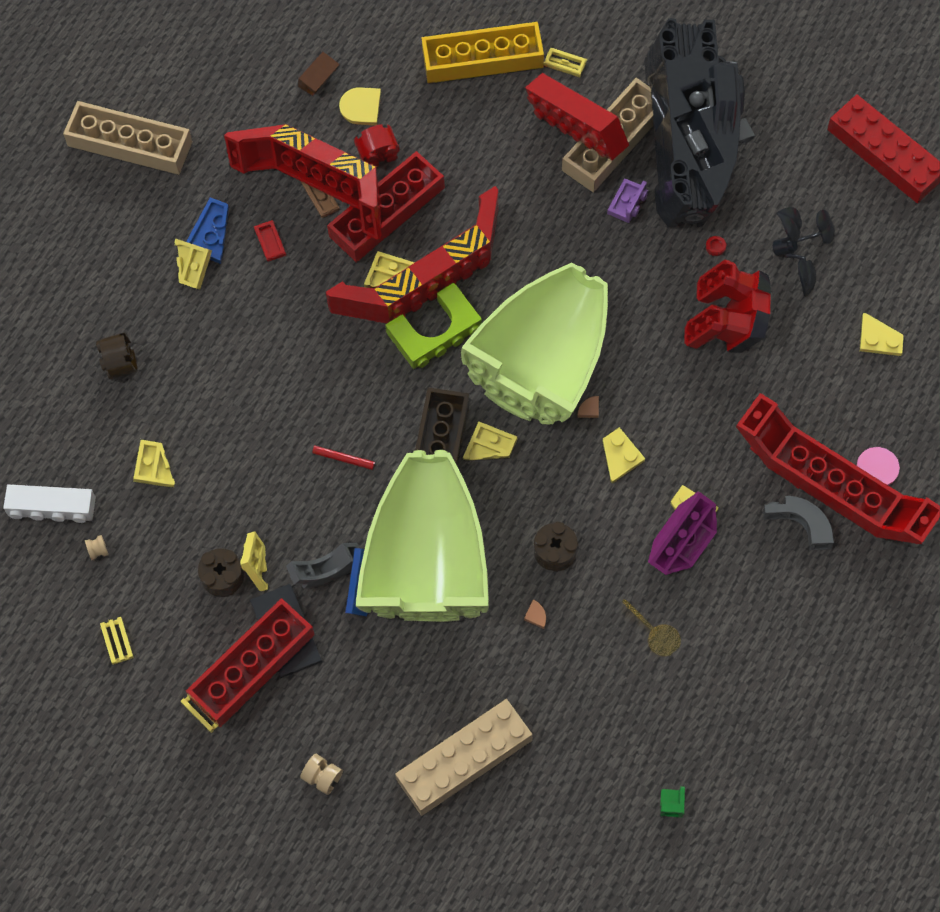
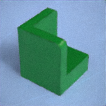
(672, 802)

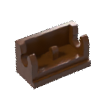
(317, 73)

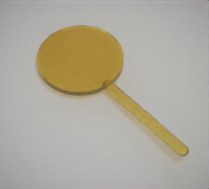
(662, 639)

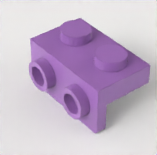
(627, 200)

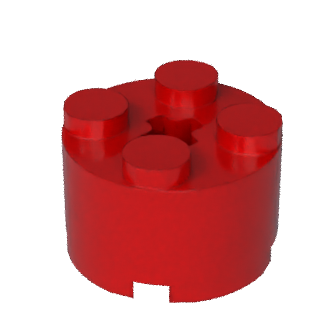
(377, 145)

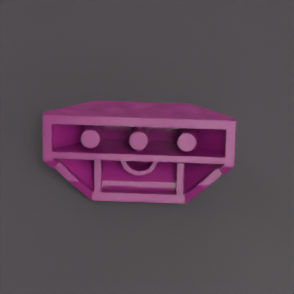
(684, 535)

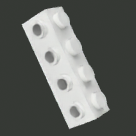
(50, 503)

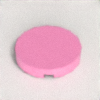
(880, 464)

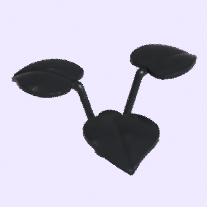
(786, 246)

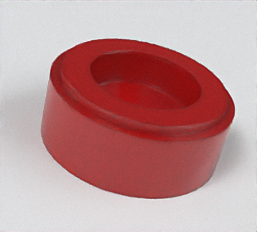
(715, 246)

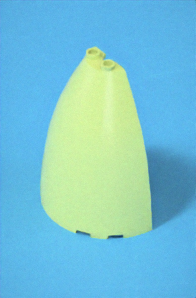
(541, 345)
(425, 546)

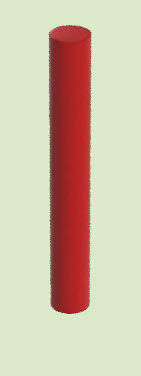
(343, 457)

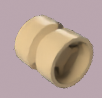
(321, 774)

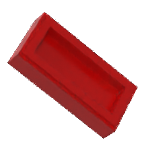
(269, 241)

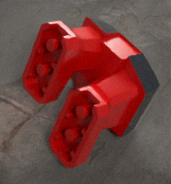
(745, 316)

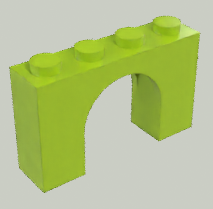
(420, 349)

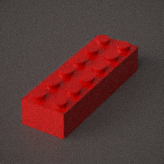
(577, 116)
(886, 148)
(401, 196)
(250, 662)

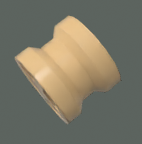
(96, 547)

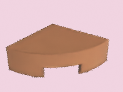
(589, 408)
(536, 615)

